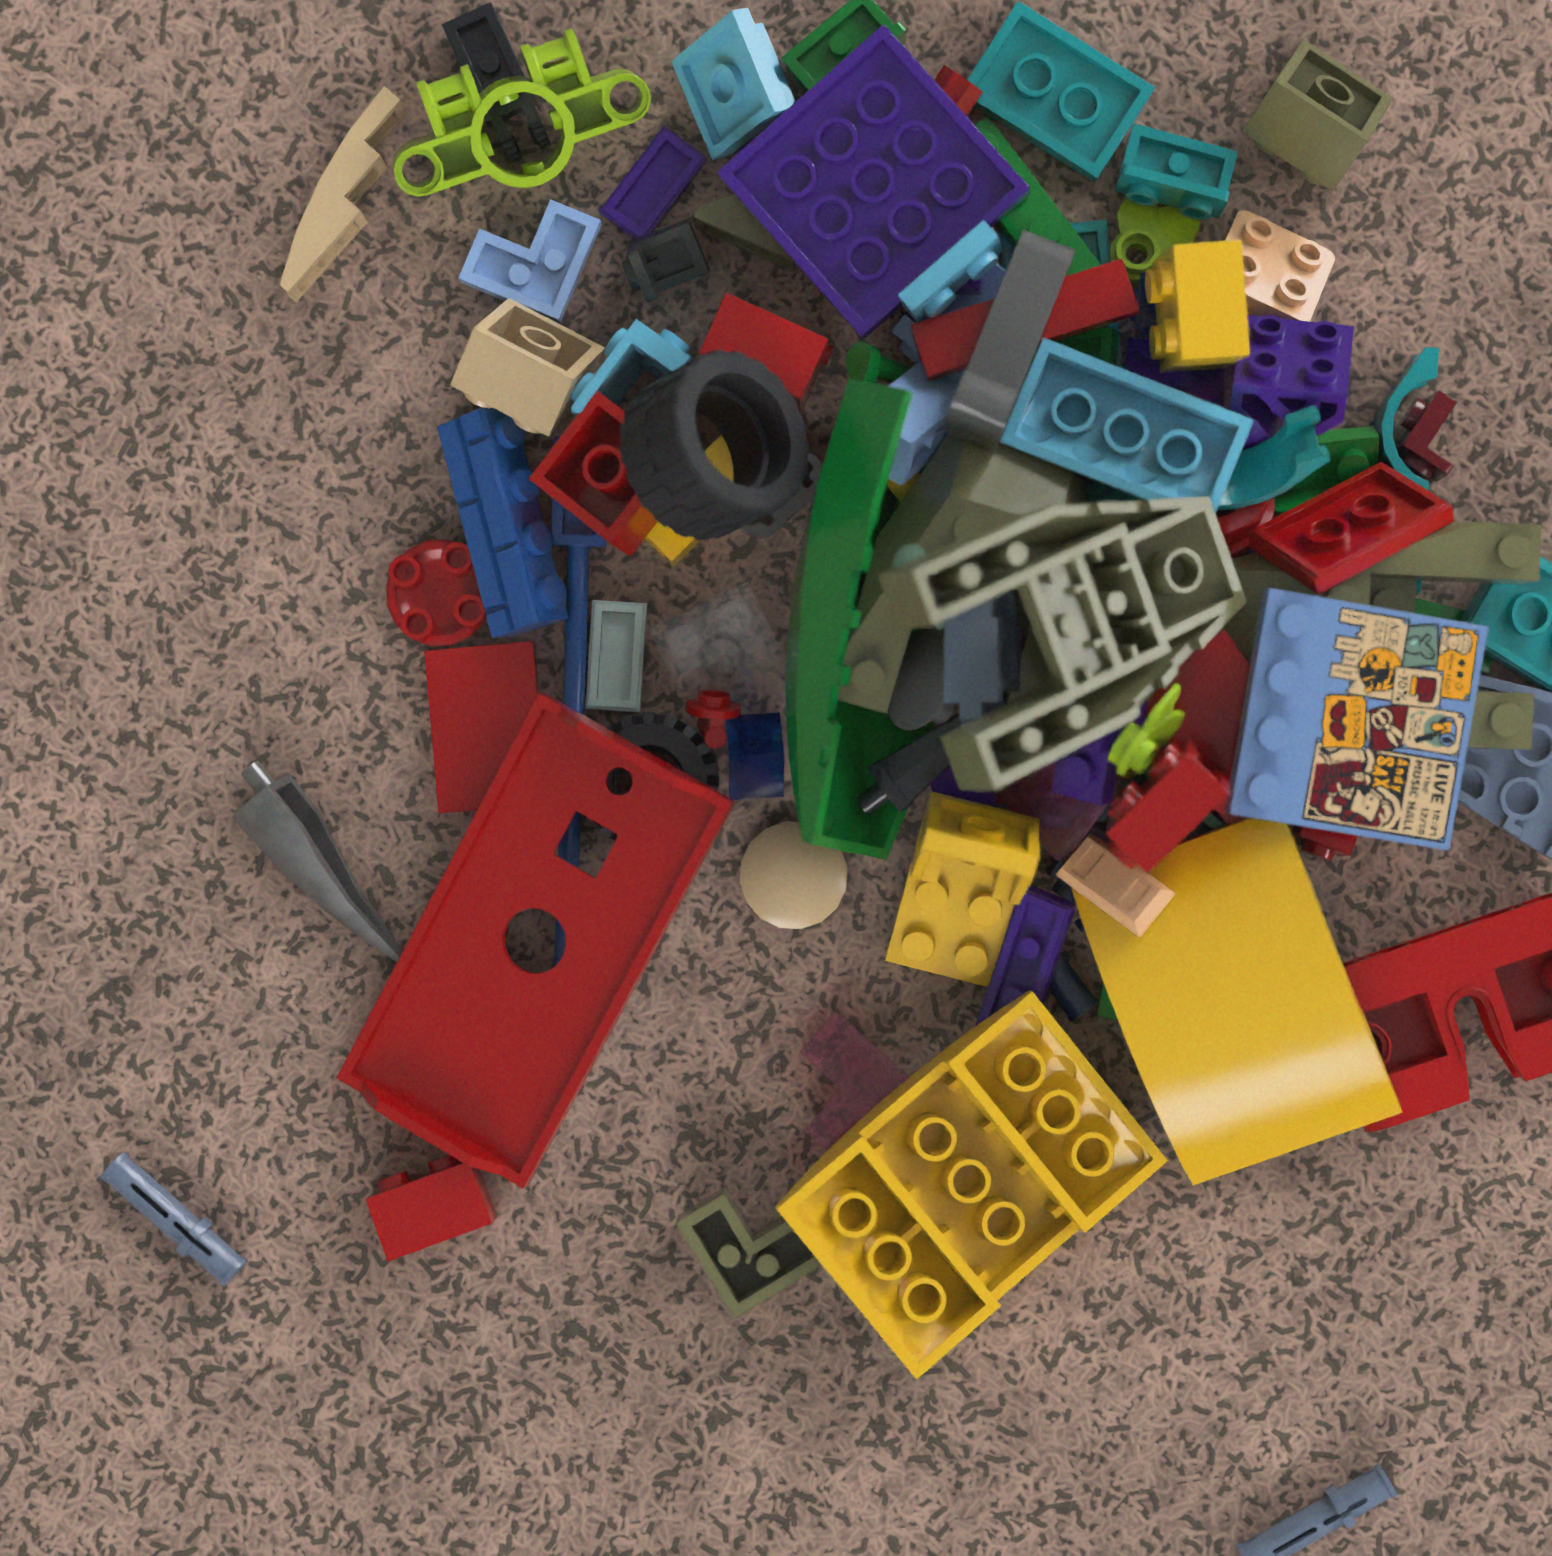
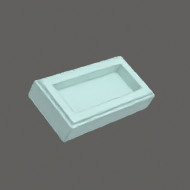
(616, 656)

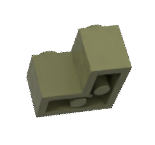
(743, 1263)

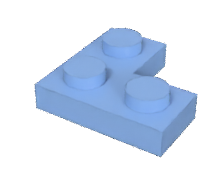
(537, 276)

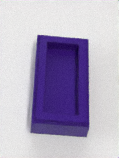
(653, 185)

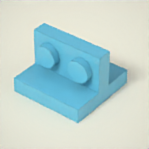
(733, 82)

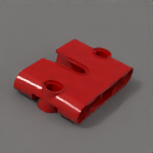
(1413, 992)

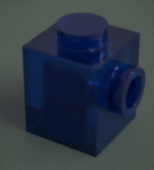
(754, 756)

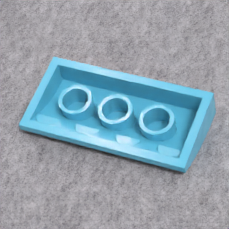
(1124, 428)

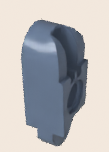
(982, 656)

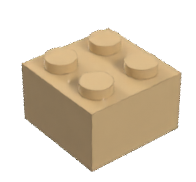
(525, 366)

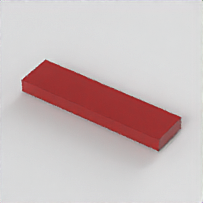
(1083, 304)

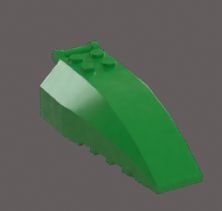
(828, 738)

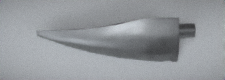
(301, 846)

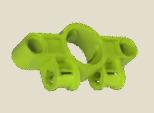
(463, 151)

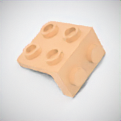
(1280, 268)

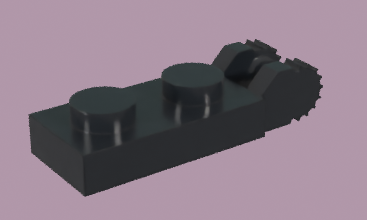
(483, 45)

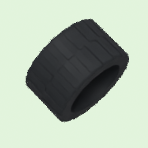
(754, 419)

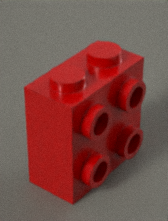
(1167, 806)

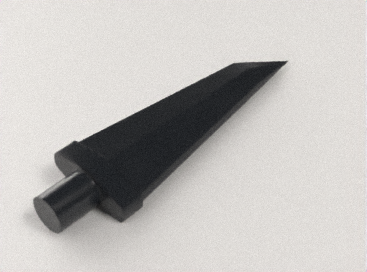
(909, 769)

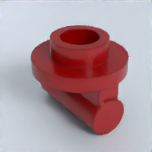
(712, 709)

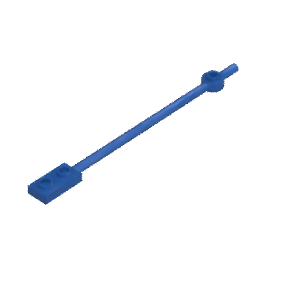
(578, 538)

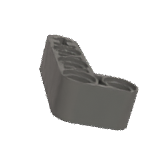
(1008, 340)

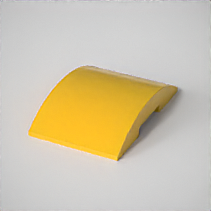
(1240, 1004)
(968, 1180)

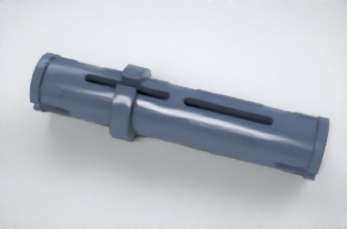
(127, 1176)
(1323, 1516)

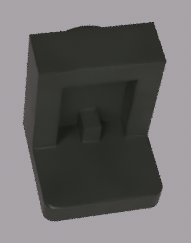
(664, 259)

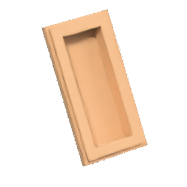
(1121, 892)

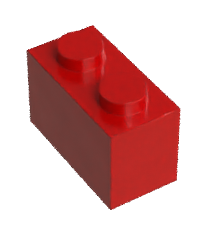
(429, 1207)

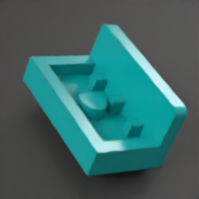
(1176, 172)

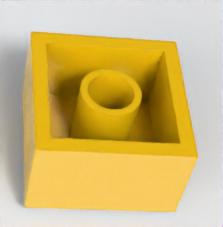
(1198, 306)

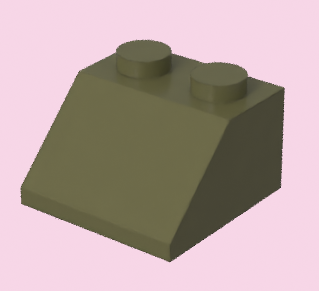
(1317, 116)

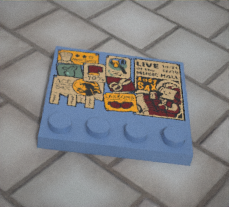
(1356, 719)

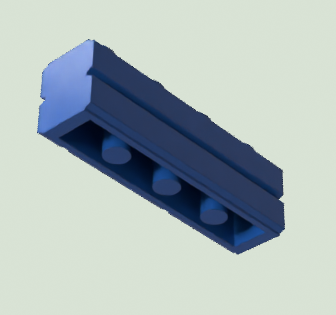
(503, 522)

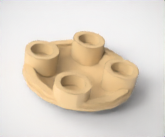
(791, 879)

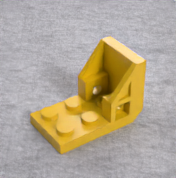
(963, 888)

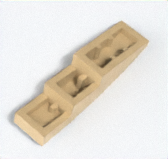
(331, 213)

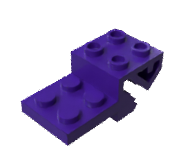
(1287, 371)

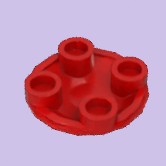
(435, 593)

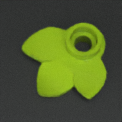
(1151, 231)
(1139, 745)

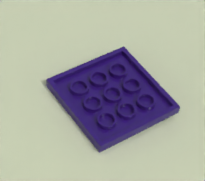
(872, 180)

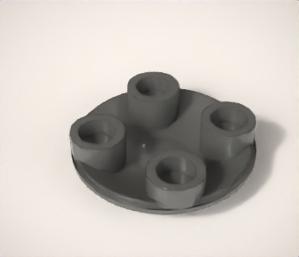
(920, 682)

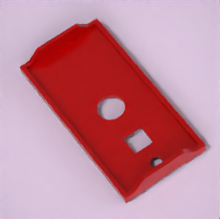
(462, 1034)

